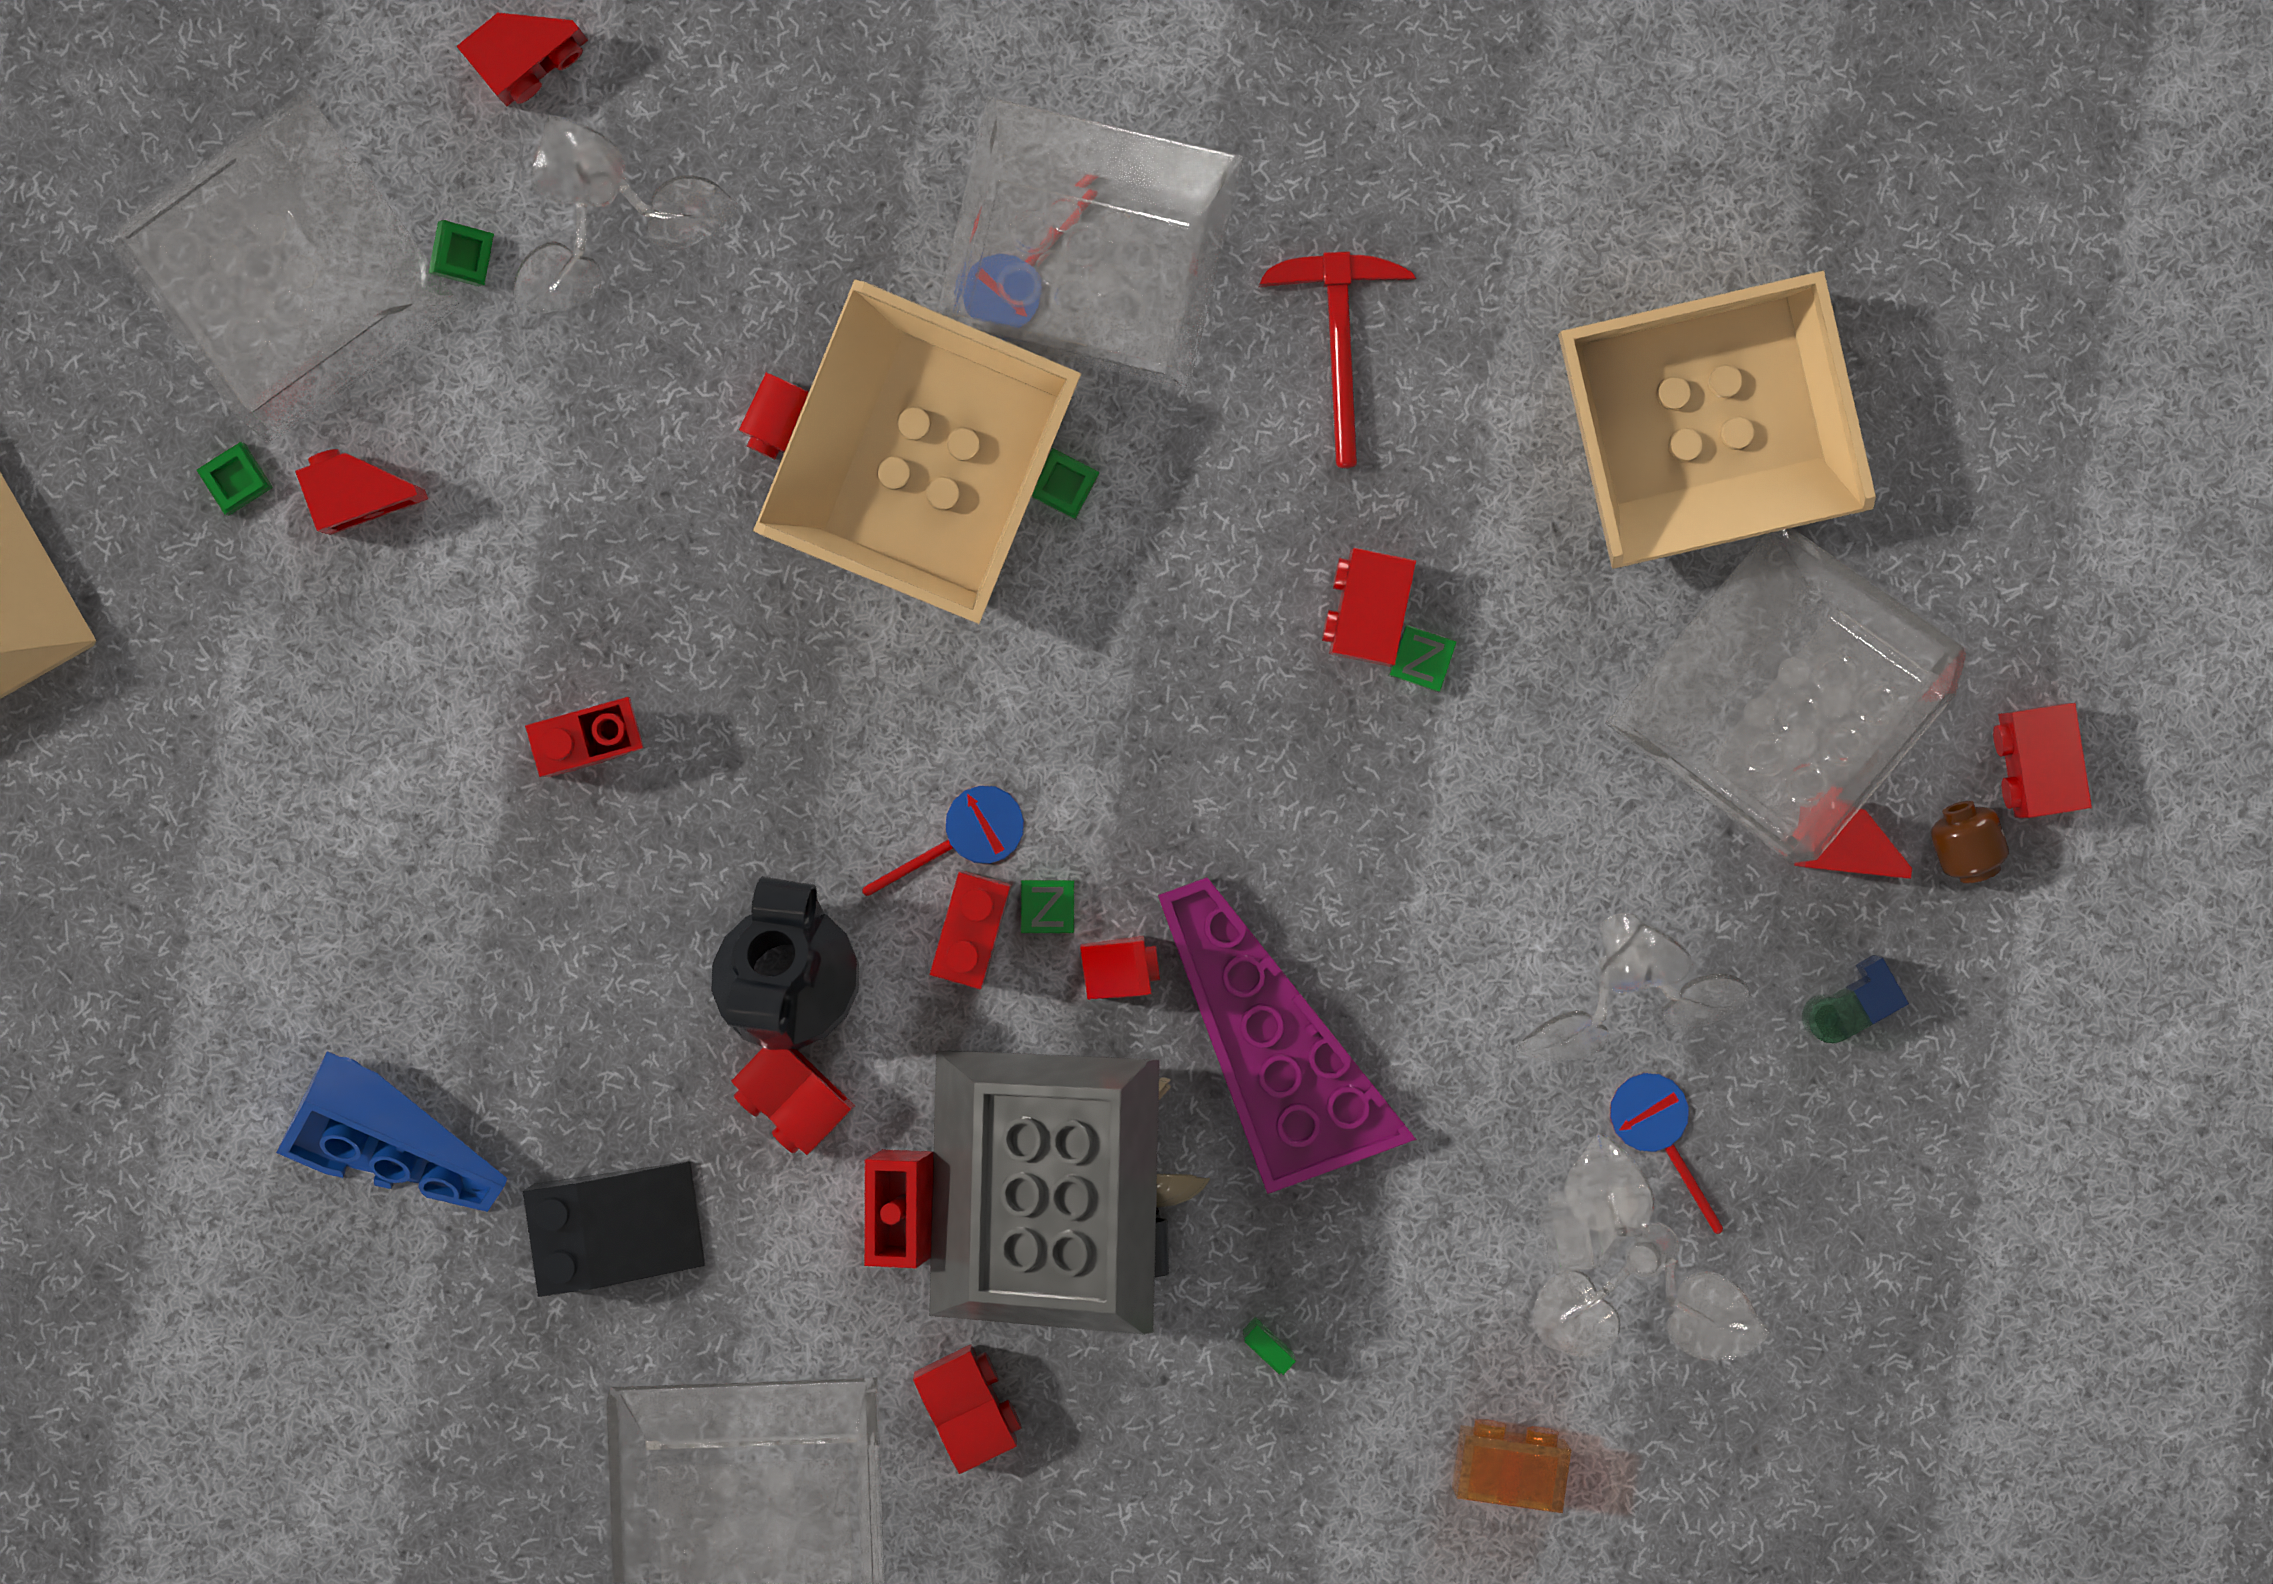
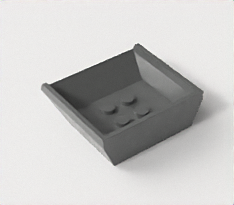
(1045, 1190)

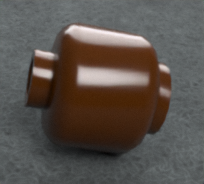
(1969, 842)

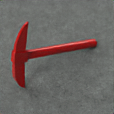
(1336, 272)

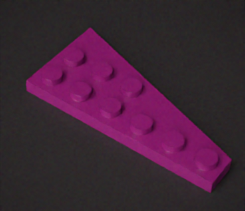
(1287, 1073)

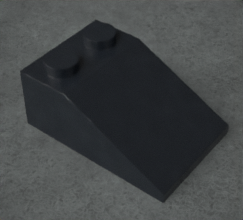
(613, 1228)

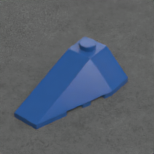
(369, 1125)

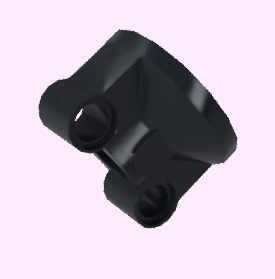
(810, 994)

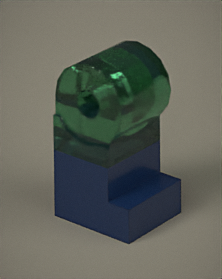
(1856, 1006)

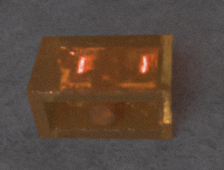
(1511, 1466)

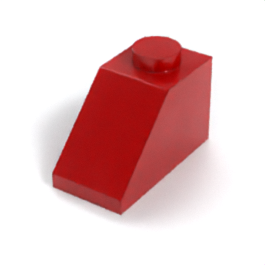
(350, 491)
(1862, 849)

